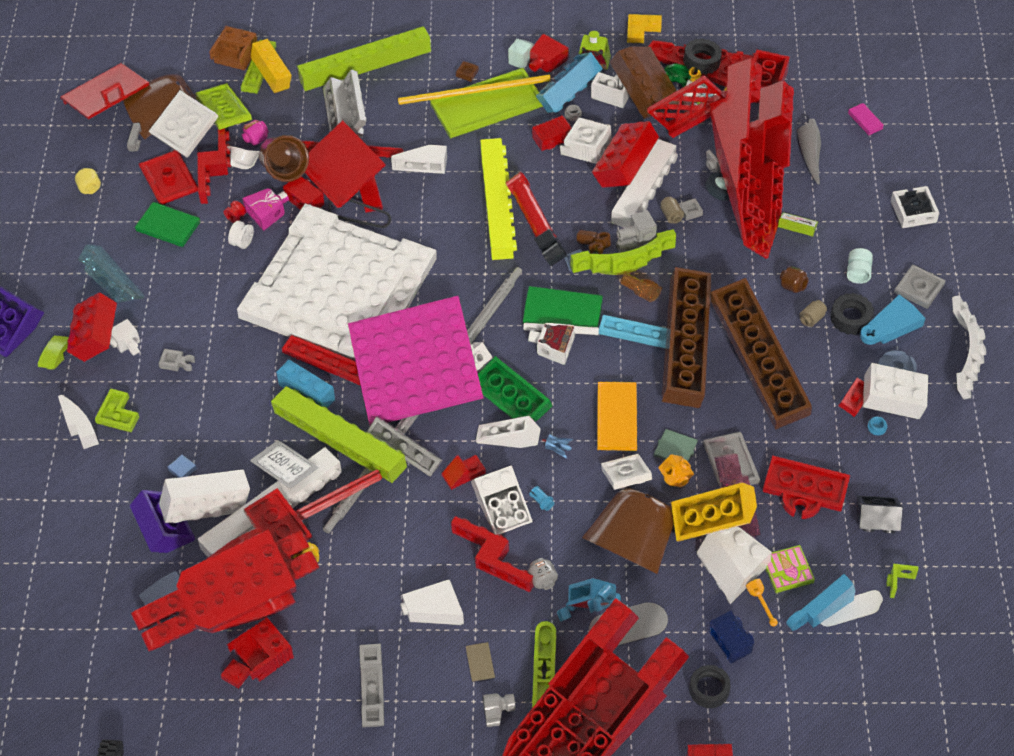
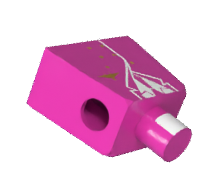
(265, 207)

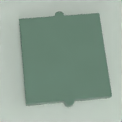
(675, 444)

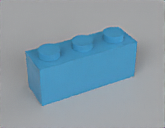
(306, 383)

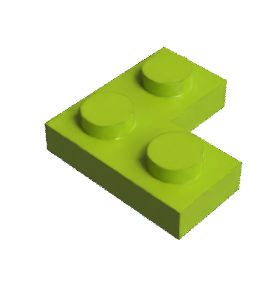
(113, 412)

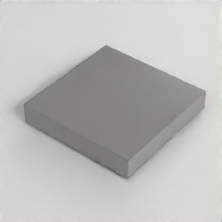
(919, 286)

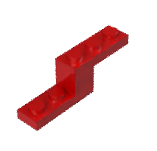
(213, 164)
(492, 553)

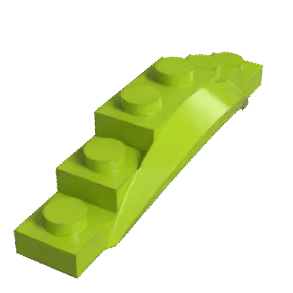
(626, 261)

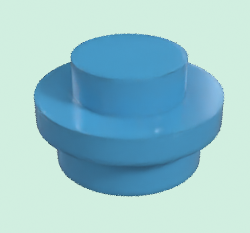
(877, 426)

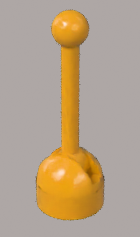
(755, 589)

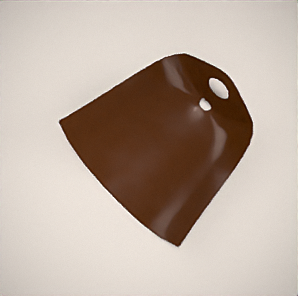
(151, 102)
(634, 528)

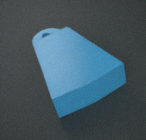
(892, 322)
(825, 604)

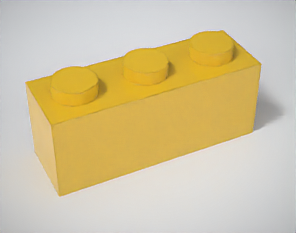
(270, 65)

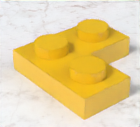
(639, 23)

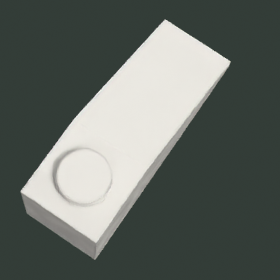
(423, 159)
(510, 433)

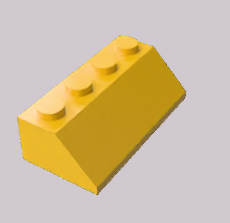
(713, 511)

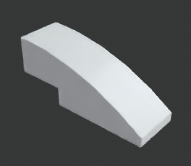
(78, 423)

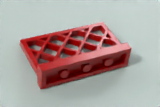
(695, 113)

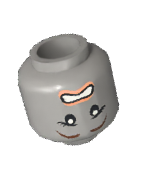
(543, 574)

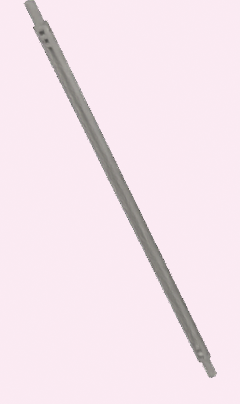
(403, 426)

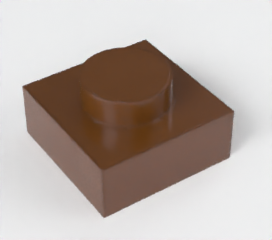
(467, 71)

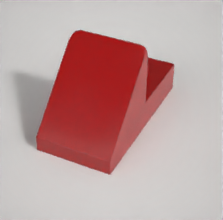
(461, 472)

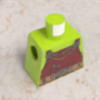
(597, 46)

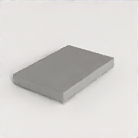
(732, 444)

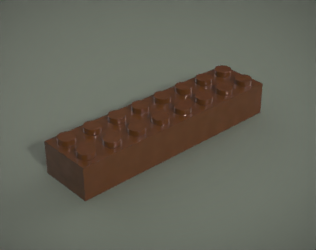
(687, 338)
(761, 353)

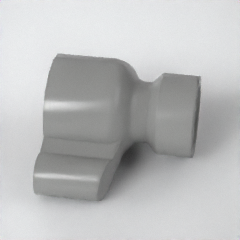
(495, 705)

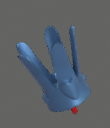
(557, 444)

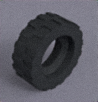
(706, 47)
(851, 301)

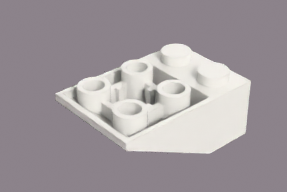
(501, 500)

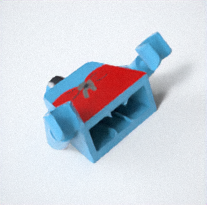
(589, 594)

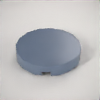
(898, 360)

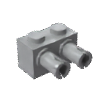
(639, 233)

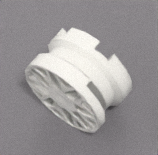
(240, 234)

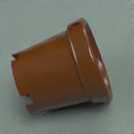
(284, 157)

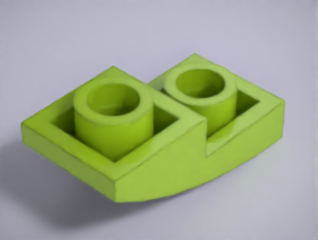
(53, 352)

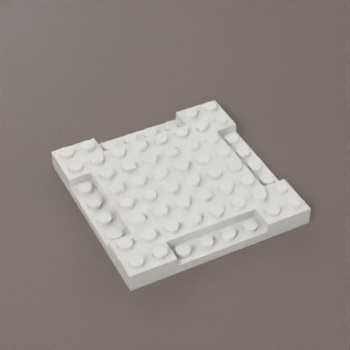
(333, 277)

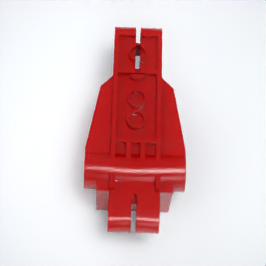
(229, 588)

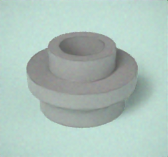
(573, 112)

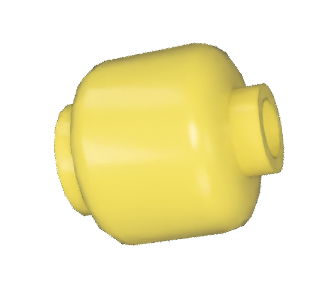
(87, 181)

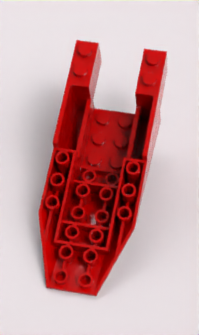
(754, 152)
(596, 695)

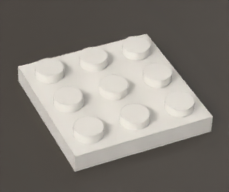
(183, 123)

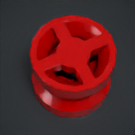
(235, 211)

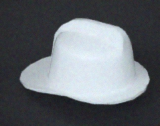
(242, 158)

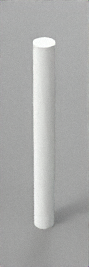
(578, 329)

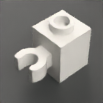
(125, 337)

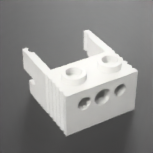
(587, 140)

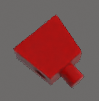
(547, 54)

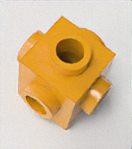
(676, 471)

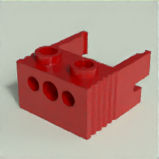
(262, 649)

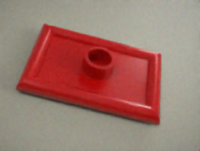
(168, 177)

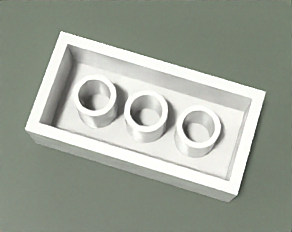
(203, 496)

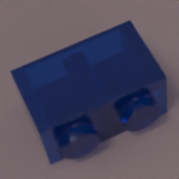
(731, 636)

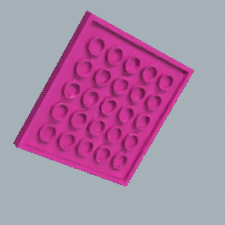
(415, 360)

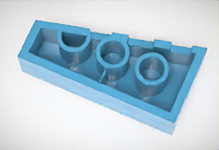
(569, 82)

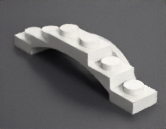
(976, 351)

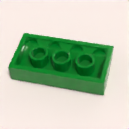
(562, 307)
(512, 392)

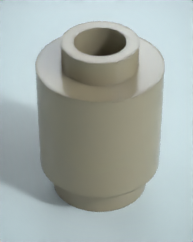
(671, 210)
(813, 313)

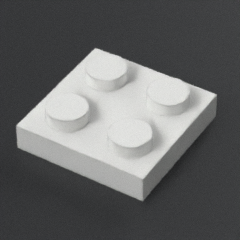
(626, 471)

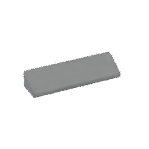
(413, 452)

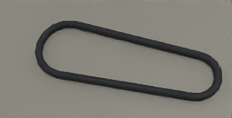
(361, 222)

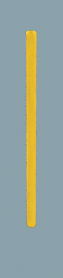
(475, 89)

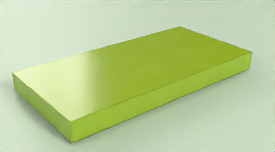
(225, 104)

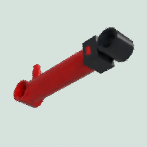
(545, 237)

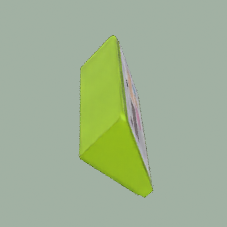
(797, 224)

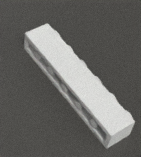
(644, 184)

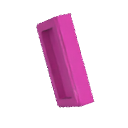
(865, 119)

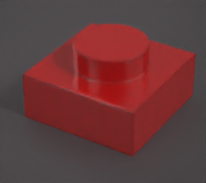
(235, 673)

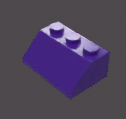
(159, 535)

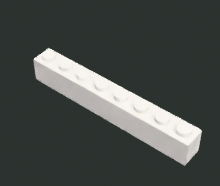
(238, 523)

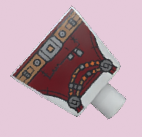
(554, 341)

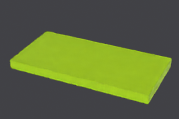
(477, 110)

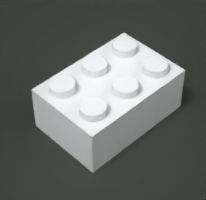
(895, 391)

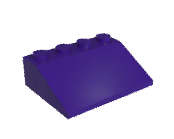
(17, 321)

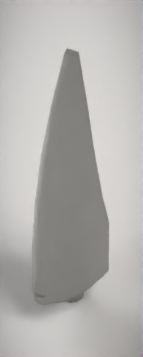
(810, 147)

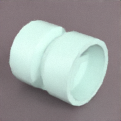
(859, 265)

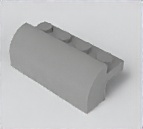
(345, 103)

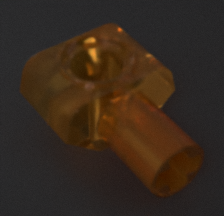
(644, 288)

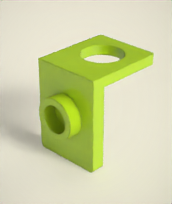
(896, 572)

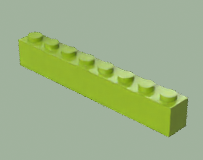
(364, 58)
(339, 434)

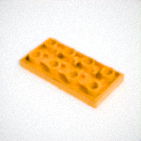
(617, 416)

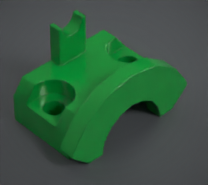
(678, 73)

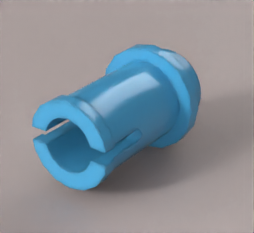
(545, 502)

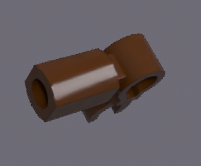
(595, 240)

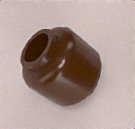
(794, 279)

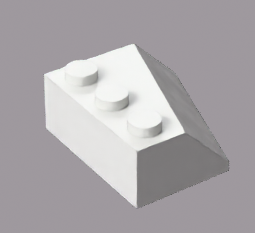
(733, 559)

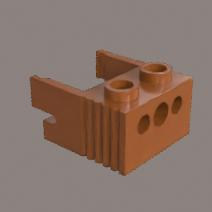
(233, 48)

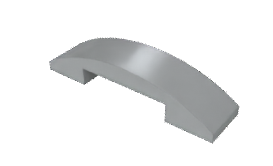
(372, 685)

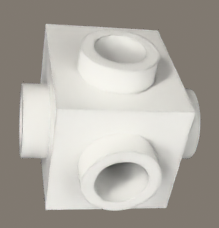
(480, 354)

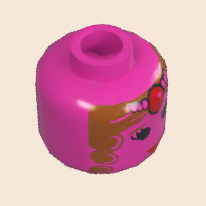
(255, 132)

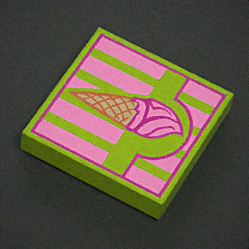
(789, 569)

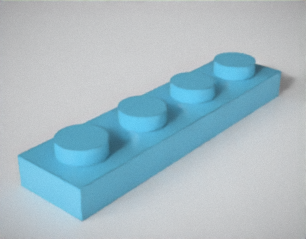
(633, 331)

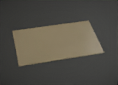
(480, 662)

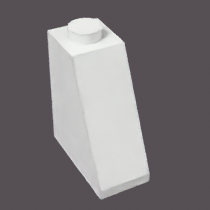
(433, 605)

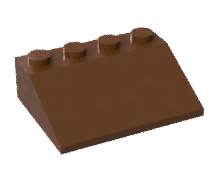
(643, 77)

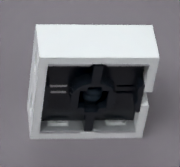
(914, 207)

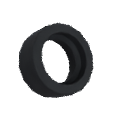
(709, 701)

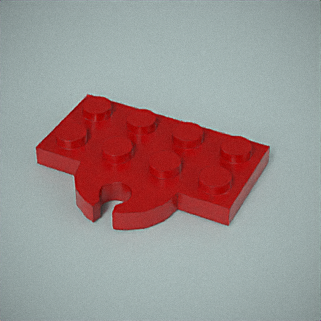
(805, 486)

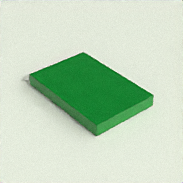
(167, 224)

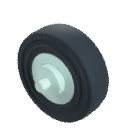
(716, 186)

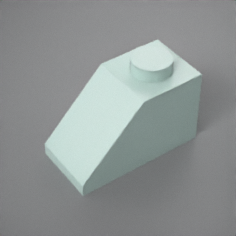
(520, 53)

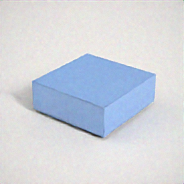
(182, 467)

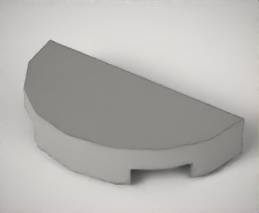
(133, 142)

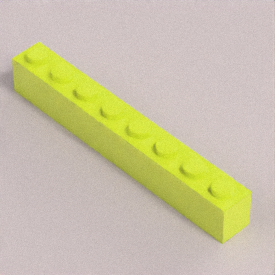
(497, 199)

